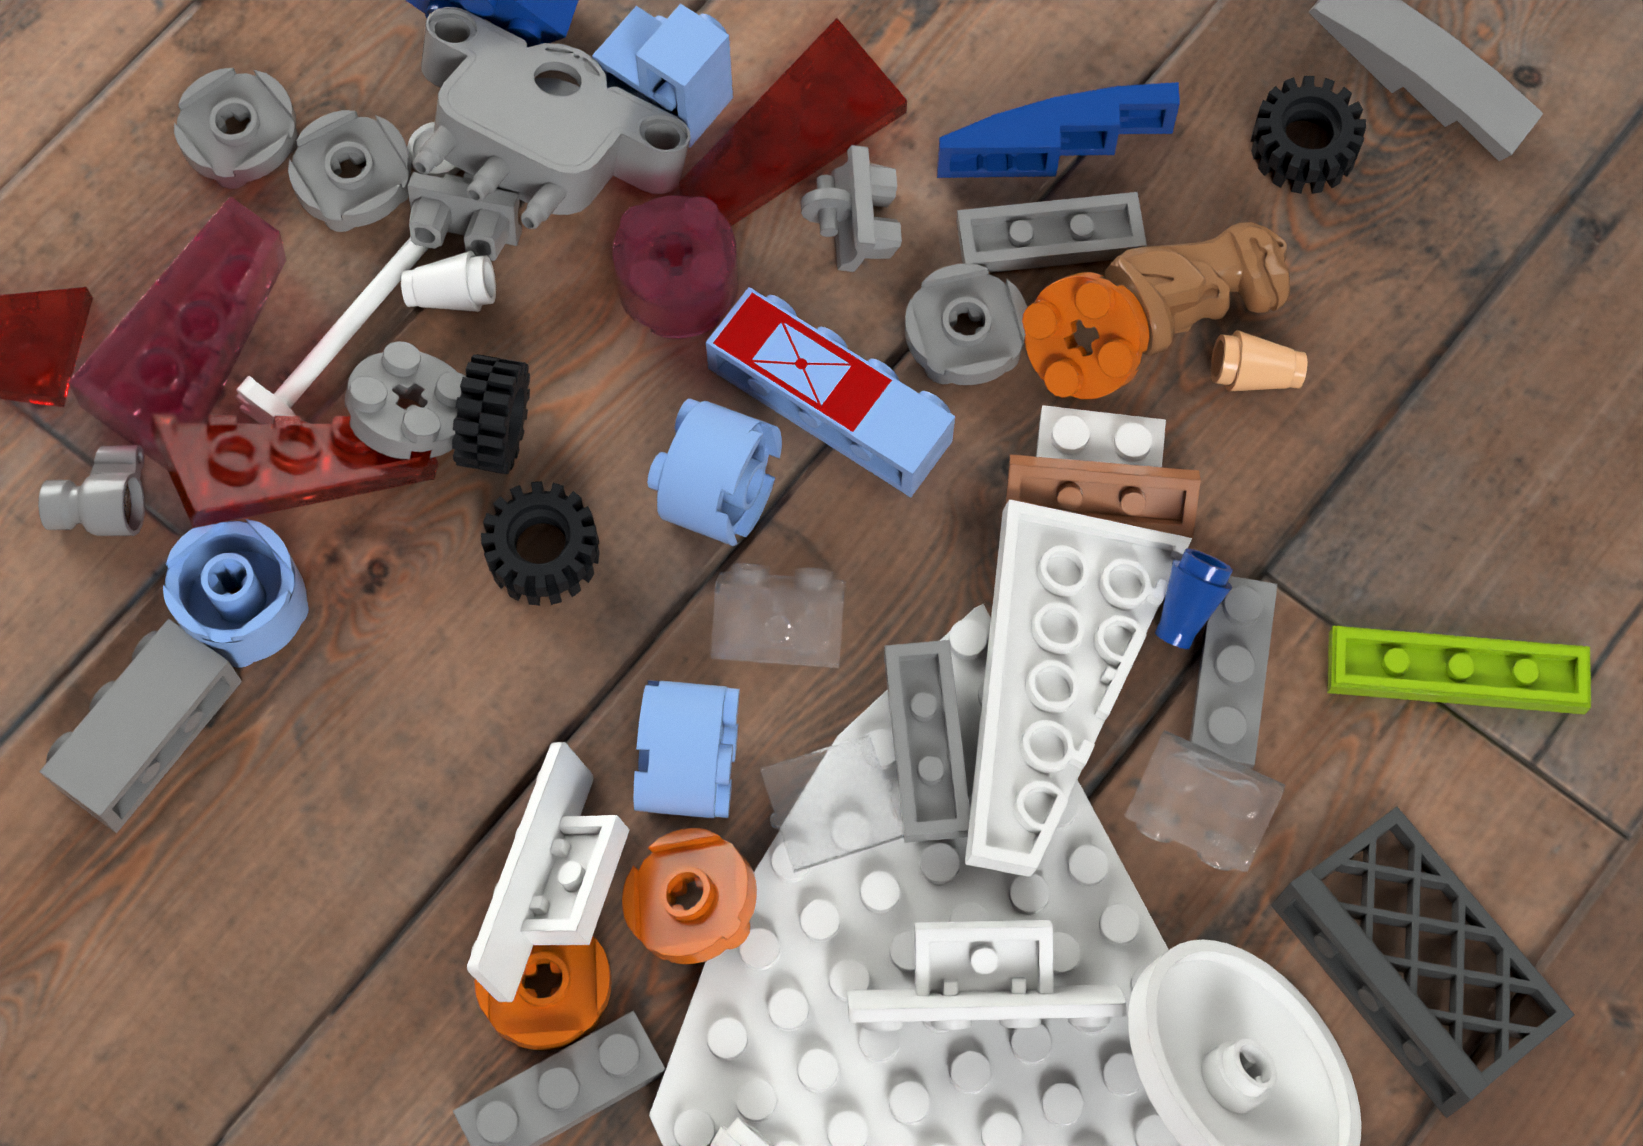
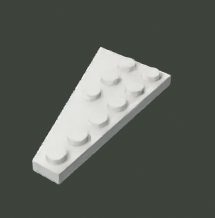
(1060, 646)

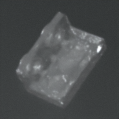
(778, 616)
(1204, 803)

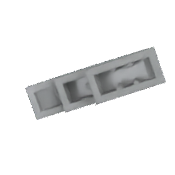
(1433, 66)

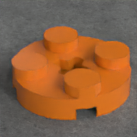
(1098, 304)
(719, 917)
(569, 1010)

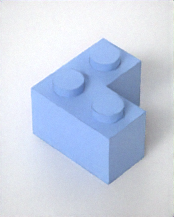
(672, 63)

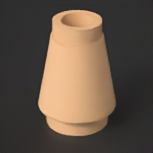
(1254, 363)

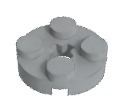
(240, 156)
(355, 200)
(957, 357)
(403, 374)

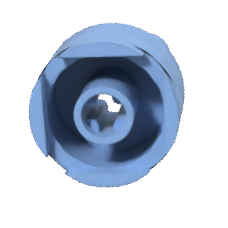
(715, 471)
(228, 556)
(686, 749)

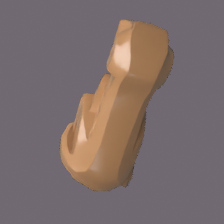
(1195, 279)

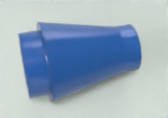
(1192, 595)

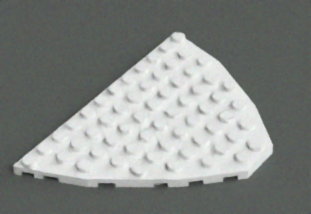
(773, 1019)

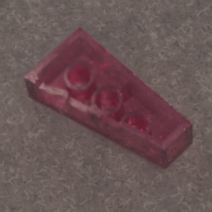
(184, 330)

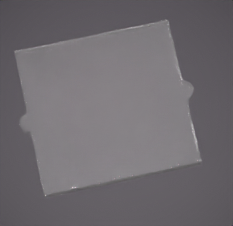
(831, 803)

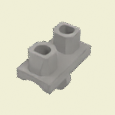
(444, 207)
(845, 209)

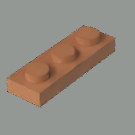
(1109, 491)

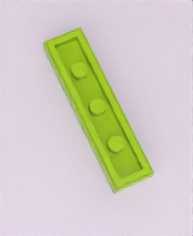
(1459, 670)

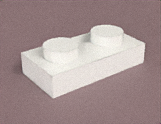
(1100, 437)

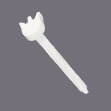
(264, 405)

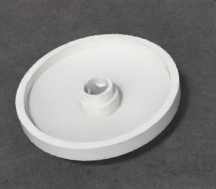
(1237, 1053)

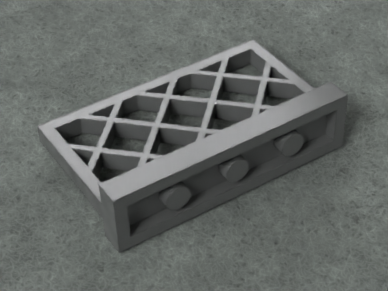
(1392, 1002)

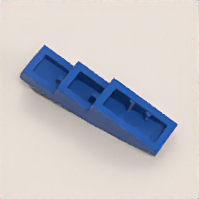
(1035, 135)

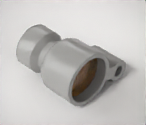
(106, 502)

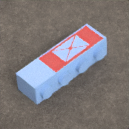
(831, 390)

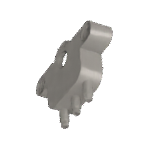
(534, 133)

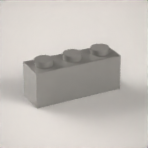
(140, 724)

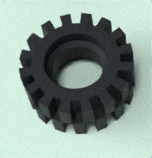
(1315, 106)
(491, 414)
(537, 508)

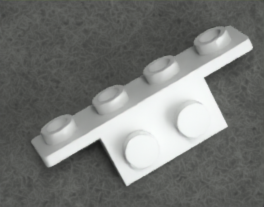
(551, 876)
(984, 974)

